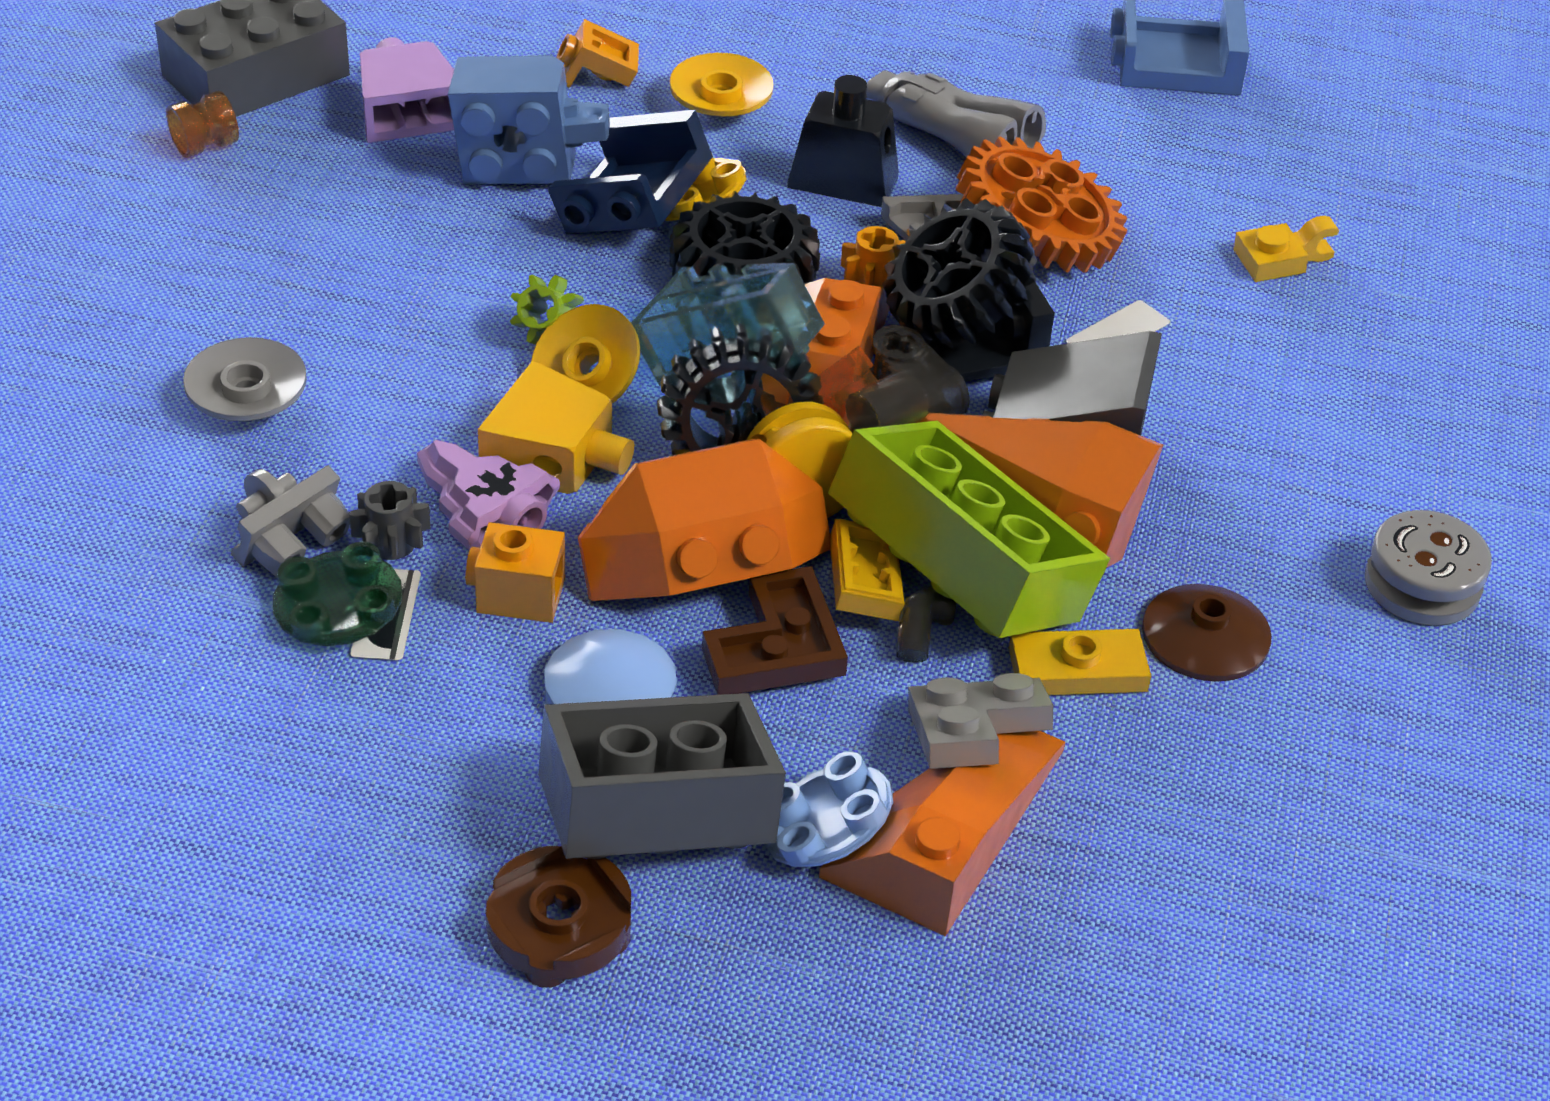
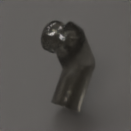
(916, 622)

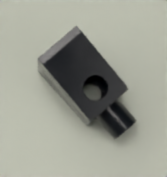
(847, 146)

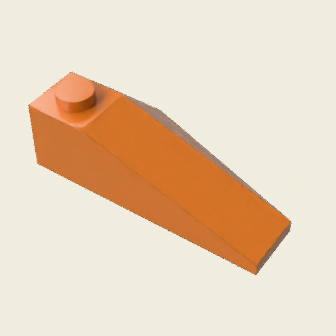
(947, 832)

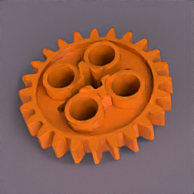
(1053, 200)

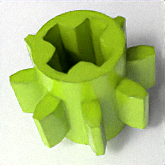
(532, 304)

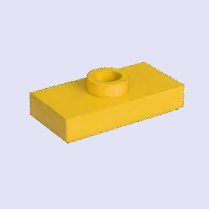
(864, 572)
(1083, 660)

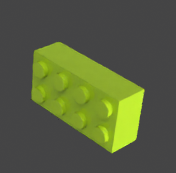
(967, 528)

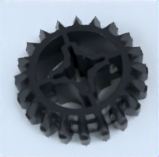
(742, 233)
(960, 273)
(697, 387)

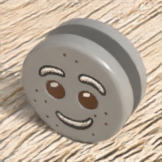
(1427, 567)

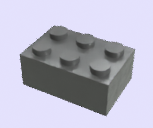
(252, 50)
(659, 775)

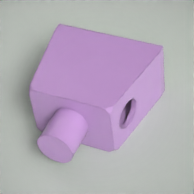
(405, 90)

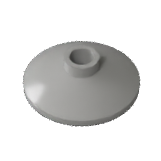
(245, 379)

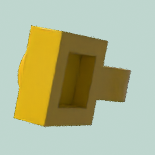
(1279, 252)

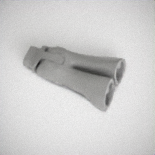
(955, 114)

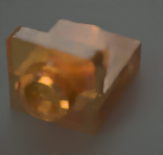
(842, 379)

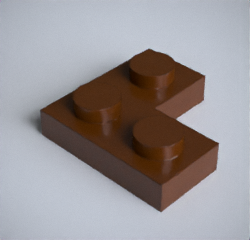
(788, 644)

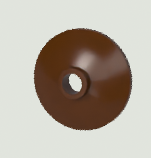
(1206, 632)

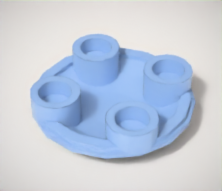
(608, 668)
(831, 812)

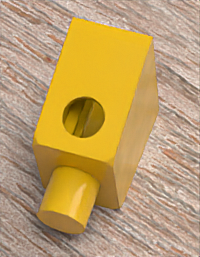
(556, 428)

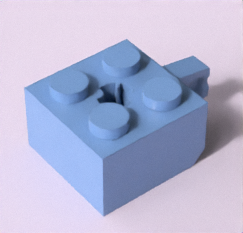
(518, 120)

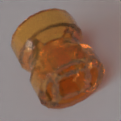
(202, 124)

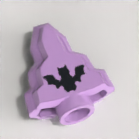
(485, 490)

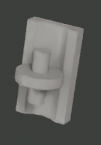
(282, 508)

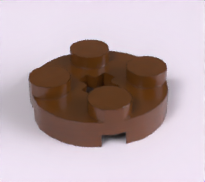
(563, 948)

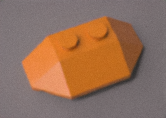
(851, 319)
(703, 523)

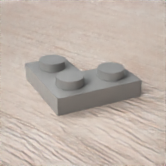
(962, 719)

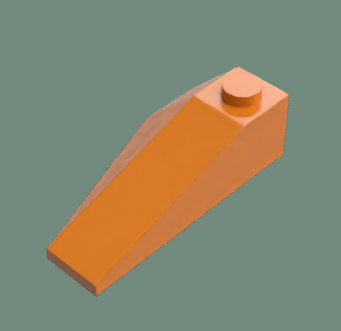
(1078, 470)

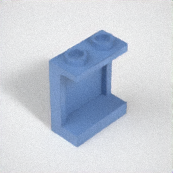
(1181, 51)

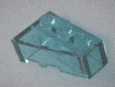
(696, 304)

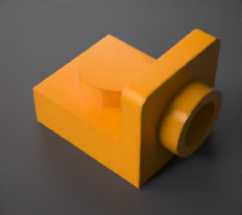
(600, 51)

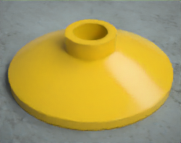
(721, 84)
(591, 336)

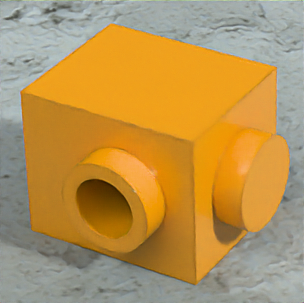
(518, 572)

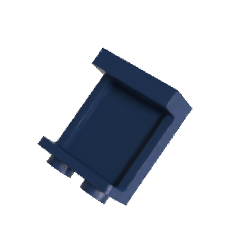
(642, 177)

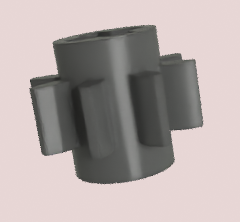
(390, 519)

